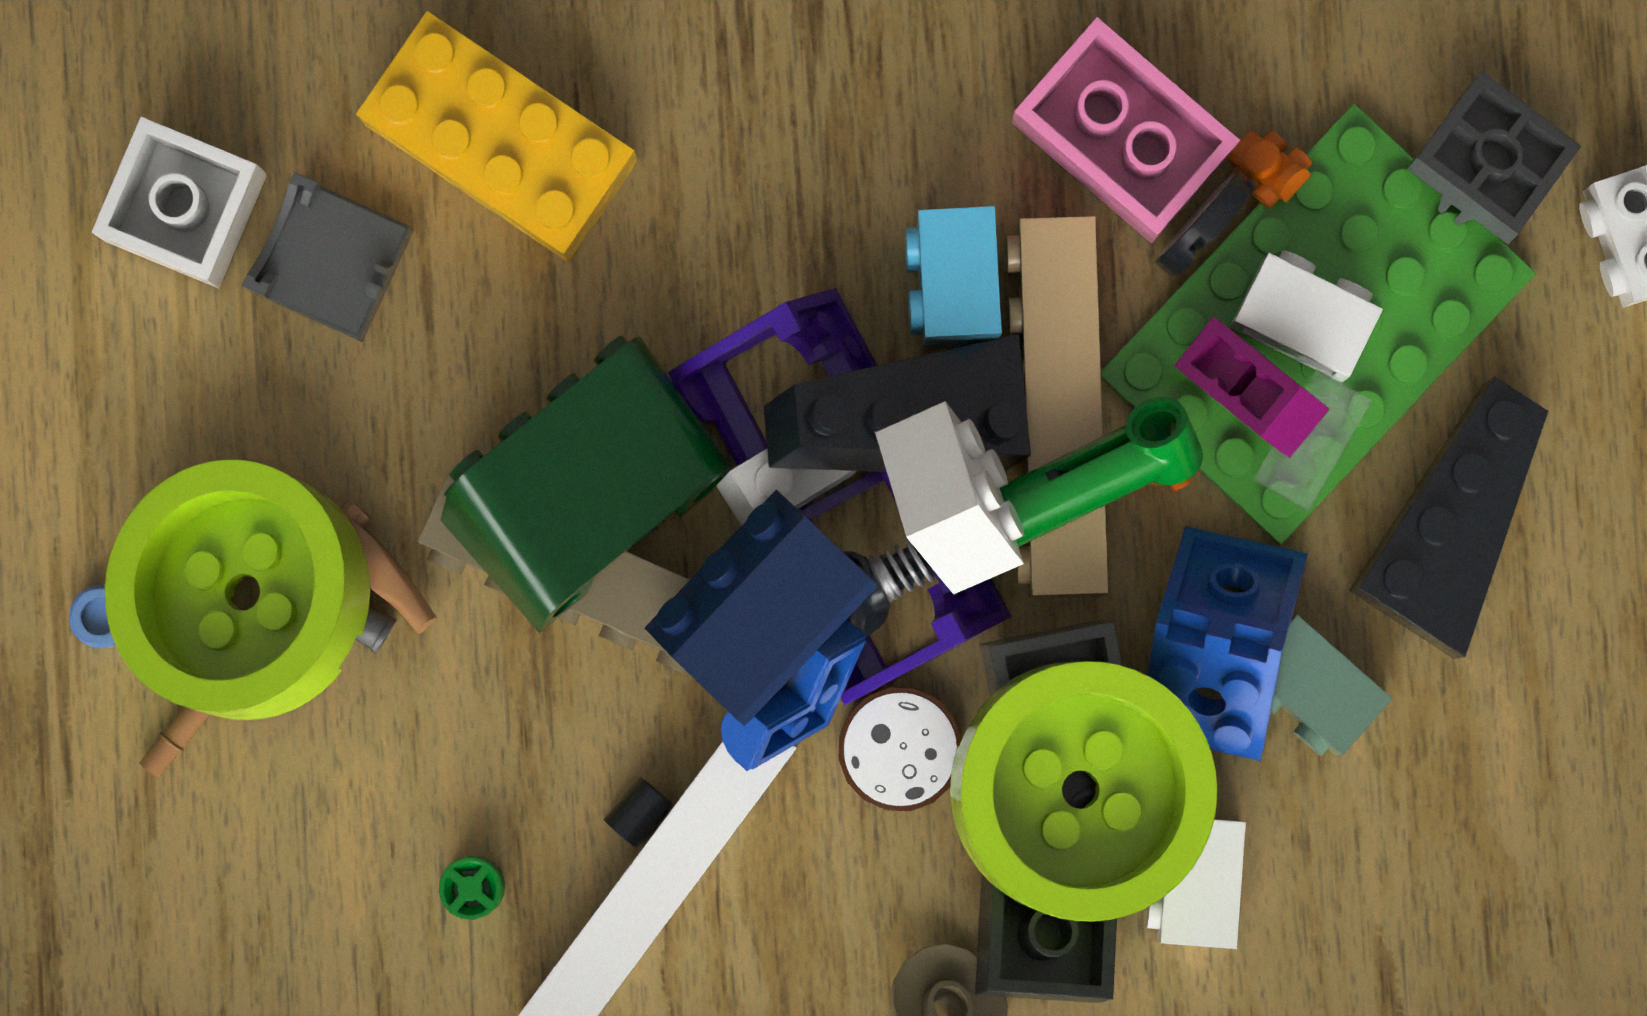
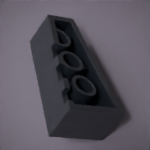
(835, 417)
(1451, 530)

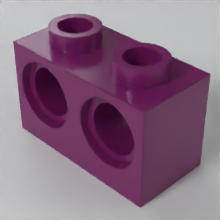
(1251, 387)

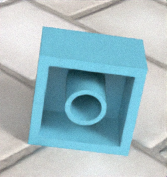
(957, 277)

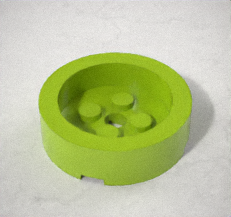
(180, 568)
(1148, 804)

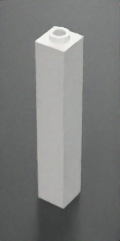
(653, 886)

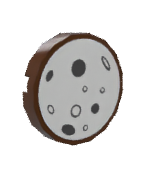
(899, 749)

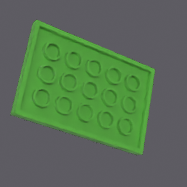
(1355, 222)

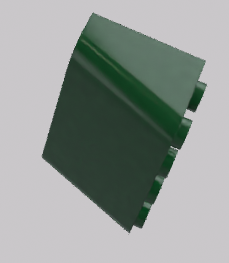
(581, 480)

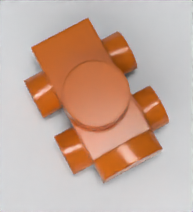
(1272, 169)

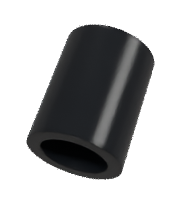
(638, 812)

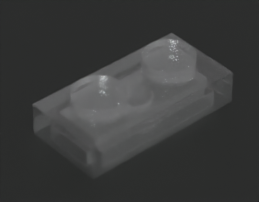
(1305, 473)

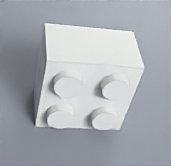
(179, 202)
(951, 497)

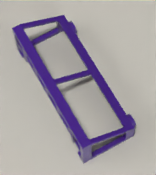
(825, 334)

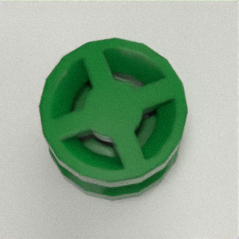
(457, 889)

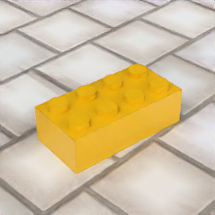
(497, 136)

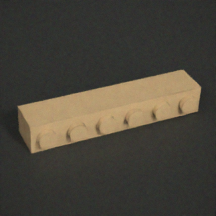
(1061, 386)

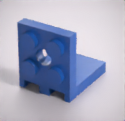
(1226, 636)

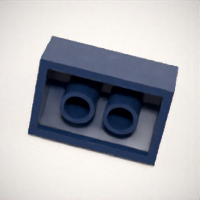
(760, 607)

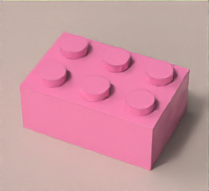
(1124, 130)

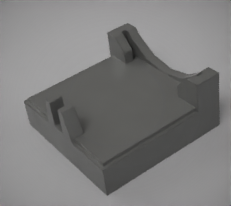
(1493, 158)
(328, 258)

